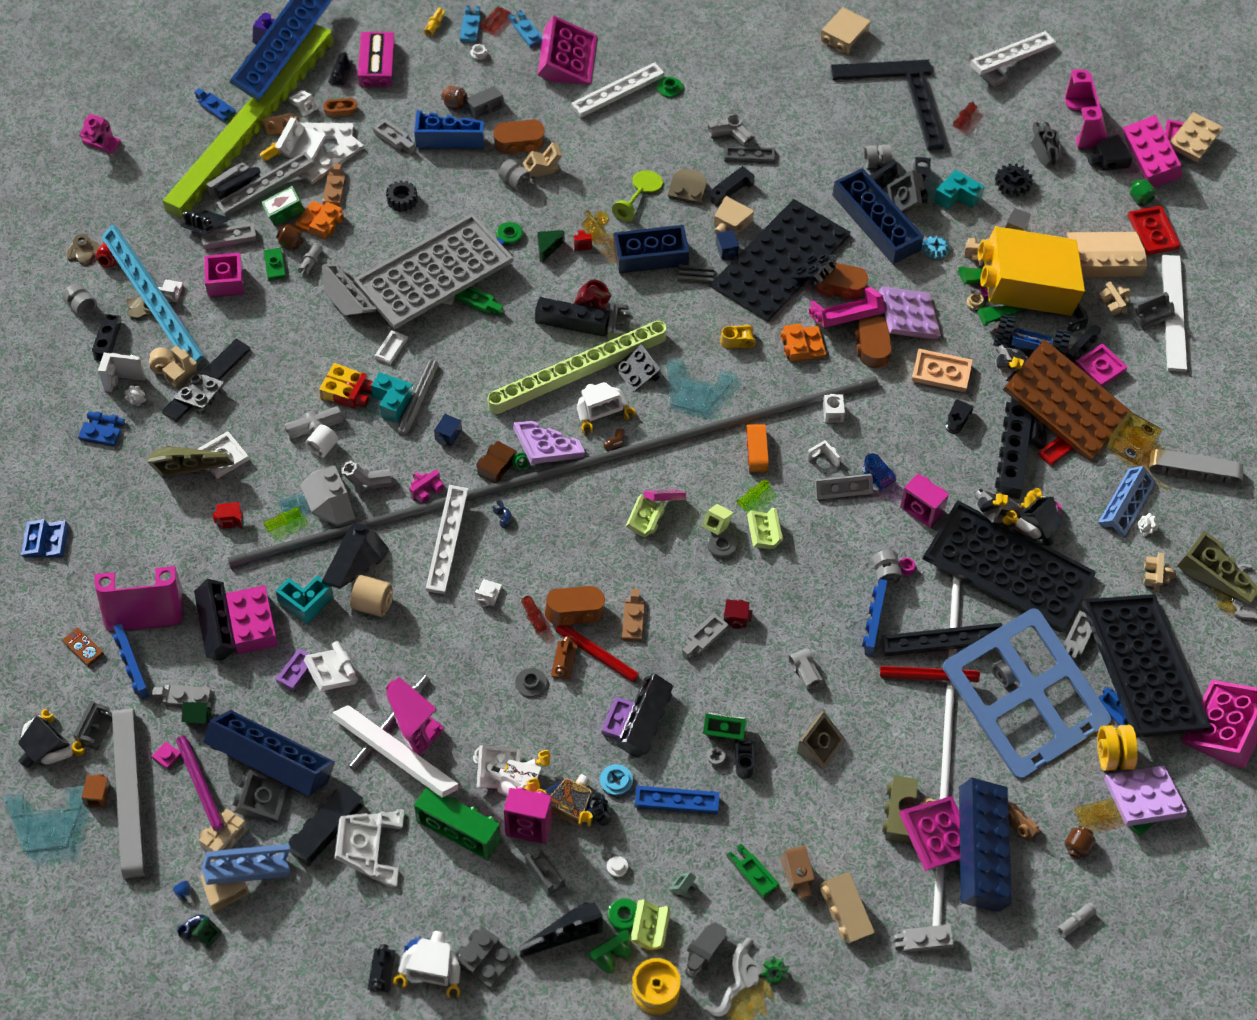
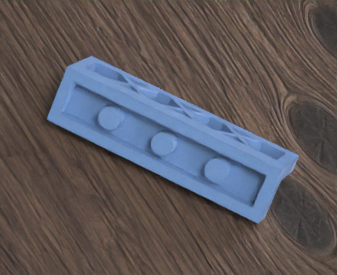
(1124, 496)
(246, 868)

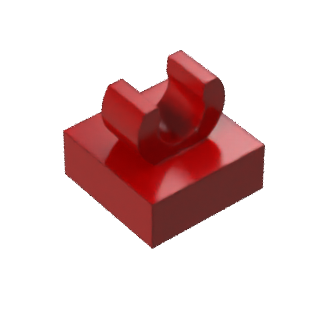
(582, 241)

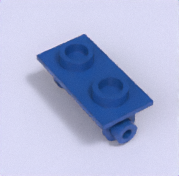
(1113, 706)

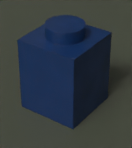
(727, 244)
(447, 430)

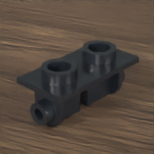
(341, 69)
(381, 969)

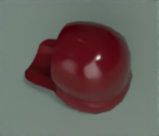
(594, 292)

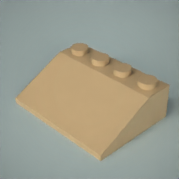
(1110, 254)

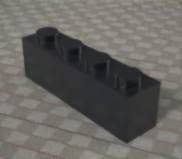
(572, 316)
(214, 620)
(645, 715)
(323, 827)

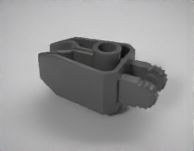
(1046, 143)
(705, 949)

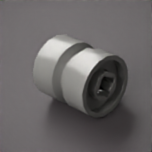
(872, 153)
(514, 175)
(78, 299)
(887, 566)
(1003, 672)

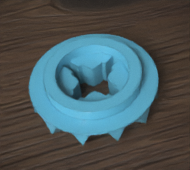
(930, 251)
(618, 771)

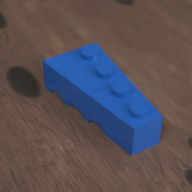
(447, 132)

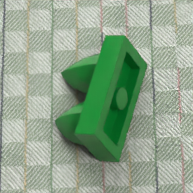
(602, 955)

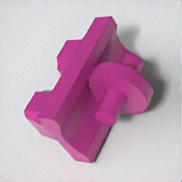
(423, 483)

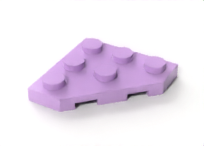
(546, 445)

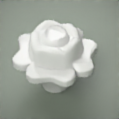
(135, 395)
(1147, 524)

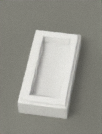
(391, 347)

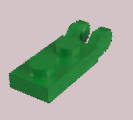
(754, 872)

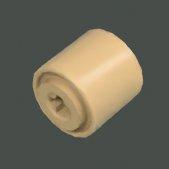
(371, 596)

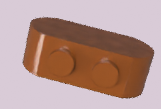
(519, 136)
(844, 282)
(873, 341)
(574, 605)

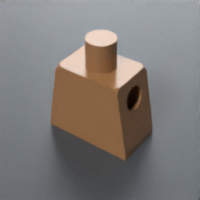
(791, 861)

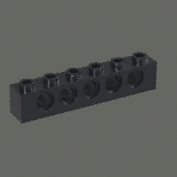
(1016, 435)

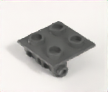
(199, 391)

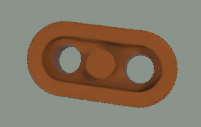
(340, 107)

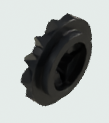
(600, 809)

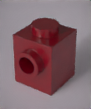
(737, 613)

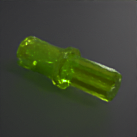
(753, 494)
(282, 519)

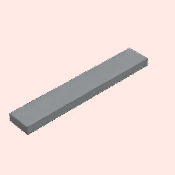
(265, 184)

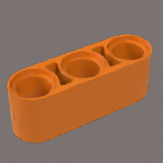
(757, 448)

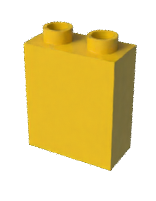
(1031, 270)

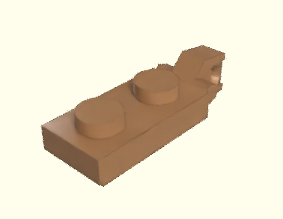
(334, 186)
(633, 617)

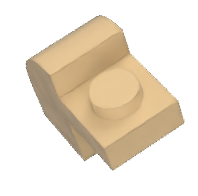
(545, 163)
(180, 369)

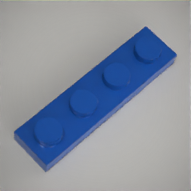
(875, 610)
(127, 655)
(677, 800)

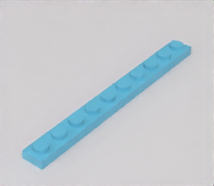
(150, 293)

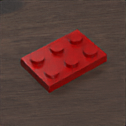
(1154, 230)

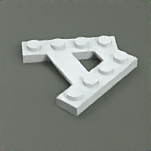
(346, 148)

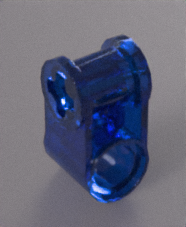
(881, 473)

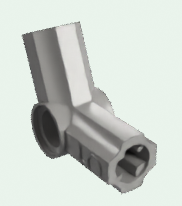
(734, 127)
(365, 480)

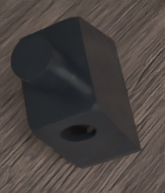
(1111, 154)

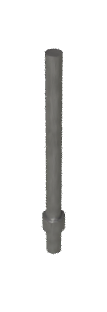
(386, 726)

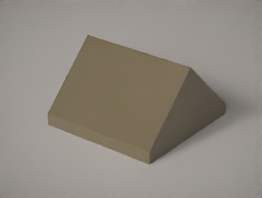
(820, 741)

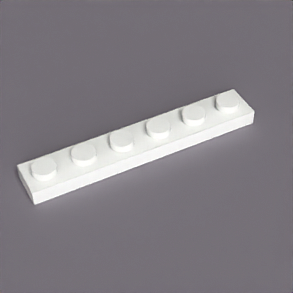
(1012, 53)
(617, 90)
(446, 539)

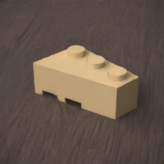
(846, 907)

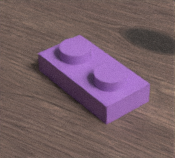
(294, 671)
(617, 718)

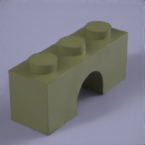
(901, 792)

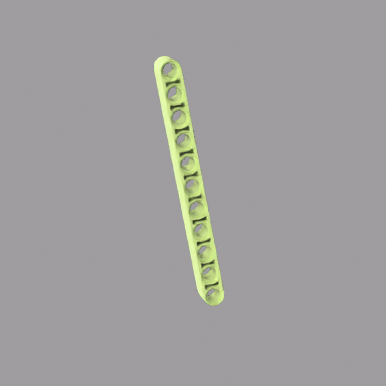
(575, 367)

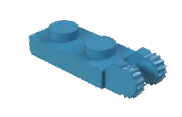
(470, 25)
(526, 29)

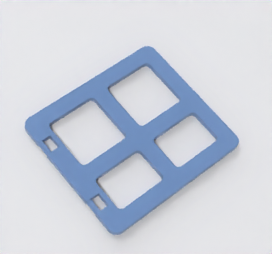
(1030, 689)

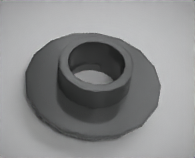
(722, 552)
(531, 690)

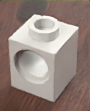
(834, 414)

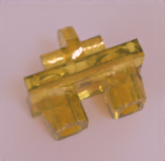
(595, 224)

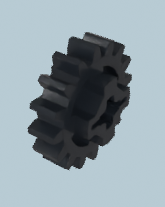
(1013, 179)

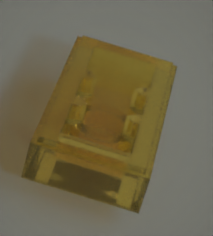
(1097, 812)

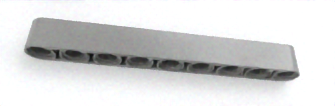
(128, 798)

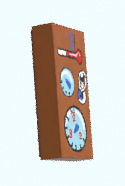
(82, 647)

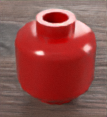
(105, 257)

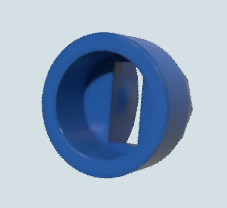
(182, 889)

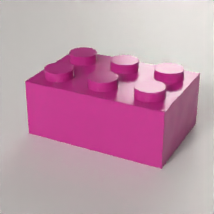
(251, 619)
(528, 815)

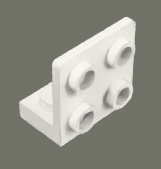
(299, 139)
(119, 366)

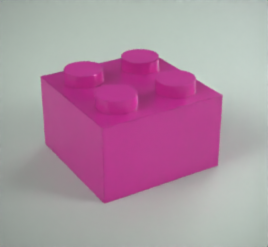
(224, 274)
(924, 500)

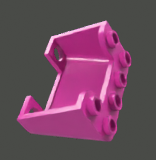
(1083, 96)
(141, 606)

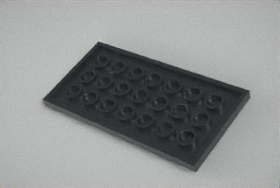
(763, 270)
(1009, 565)
(1145, 665)

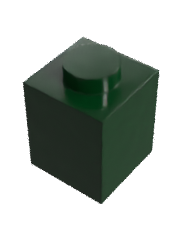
(197, 712)

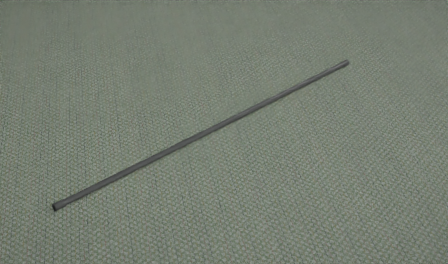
(864, 384)

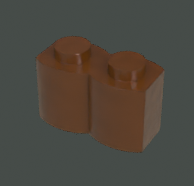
(495, 462)

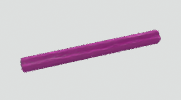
(199, 783)

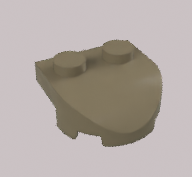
(688, 185)

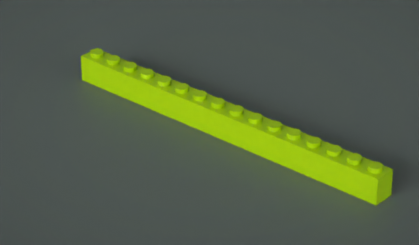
(246, 124)

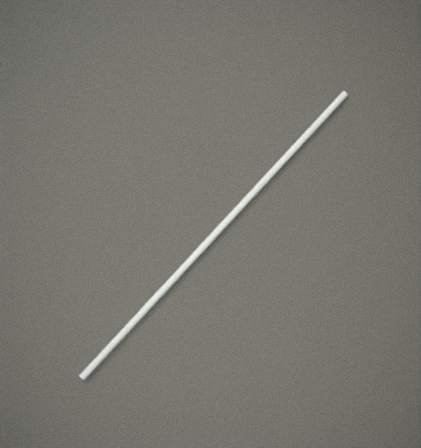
(946, 758)

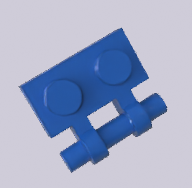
(101, 434)

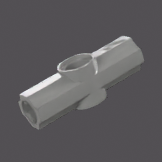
(311, 421)

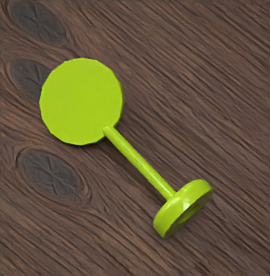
(643, 181)

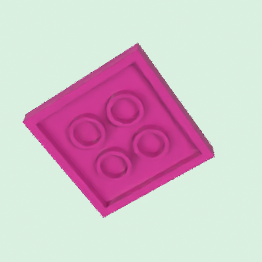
(934, 832)

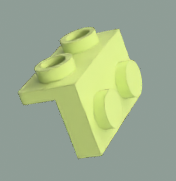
(645, 516)
(765, 529)
(650, 925)

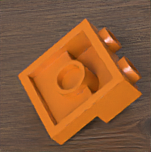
(320, 219)
(802, 342)

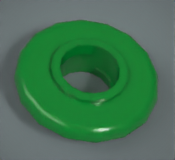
(669, 91)
(512, 227)
(616, 907)

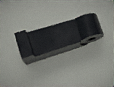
(925, 171)
(731, 185)
(106, 336)

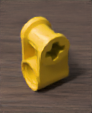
(737, 337)

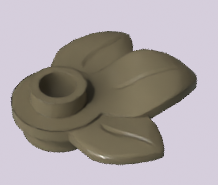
(84, 251)
(138, 308)

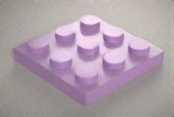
(910, 313)
(1145, 795)

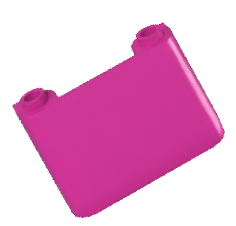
(413, 716)

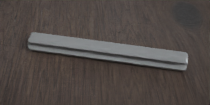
(418, 397)

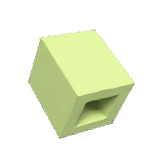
(717, 519)

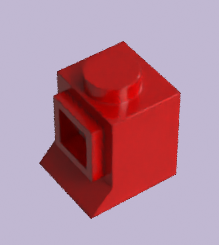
(228, 515)

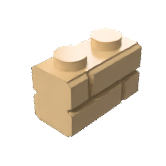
(225, 838)

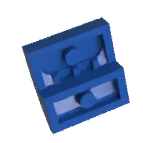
(36, 538)

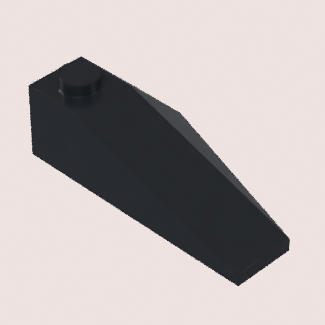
(355, 554)
(575, 925)

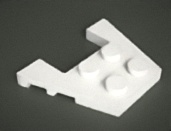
(359, 843)

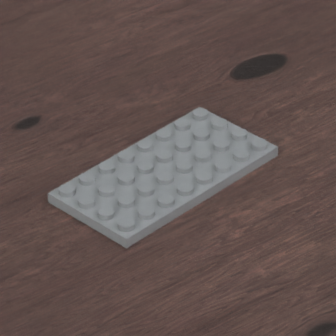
(433, 271)

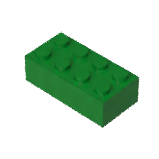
(458, 823)

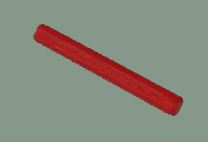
(598, 653)
(923, 673)

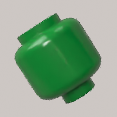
(1142, 191)

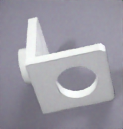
(829, 451)

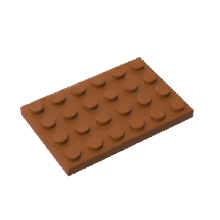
(1066, 400)

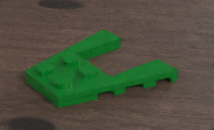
(986, 314)

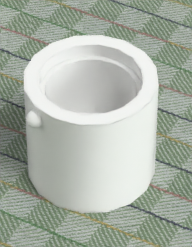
(321, 441)

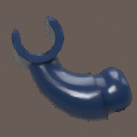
(507, 516)
(192, 922)

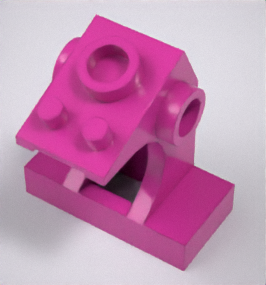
(95, 128)

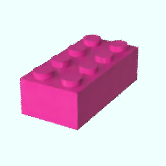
(1152, 151)

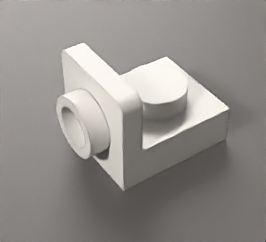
(304, 102)
(171, 290)
(487, 593)

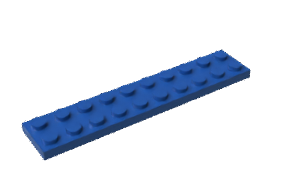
(278, 46)

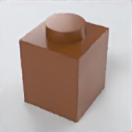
(96, 790)

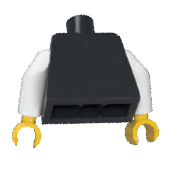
(1038, 519)
(44, 743)

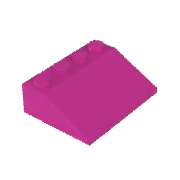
(566, 52)
(1232, 723)

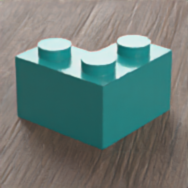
(958, 188)
(394, 395)
(305, 601)

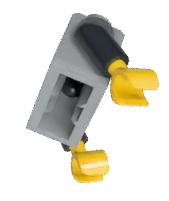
(1009, 361)
(996, 505)

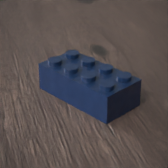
(651, 248)

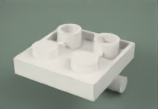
(331, 668)

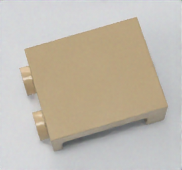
(844, 30)

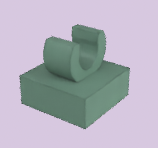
(682, 885)

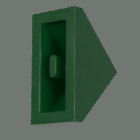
(549, 242)

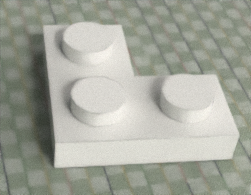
(493, 756)

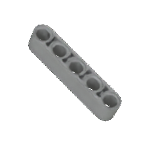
(1196, 466)

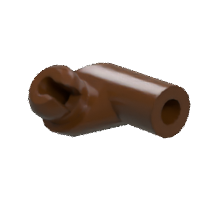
(616, 442)

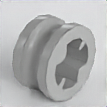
(713, 763)

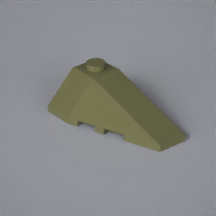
(180, 460)
(1212, 566)

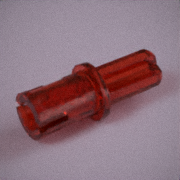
(965, 115)
(533, 614)

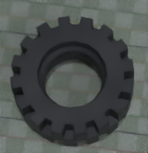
(399, 188)

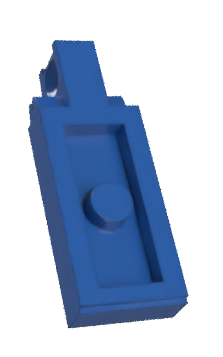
(214, 105)

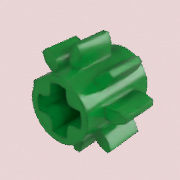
(780, 974)

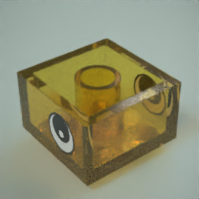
(1134, 438)

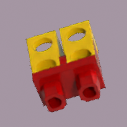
(346, 387)

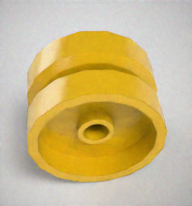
(1117, 747)
(651, 974)

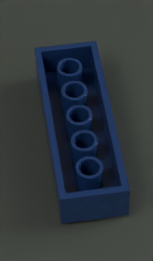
(878, 216)
(269, 752)
(984, 845)

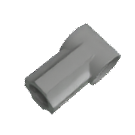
(804, 665)

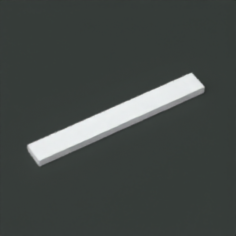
(1174, 326)
(395, 751)

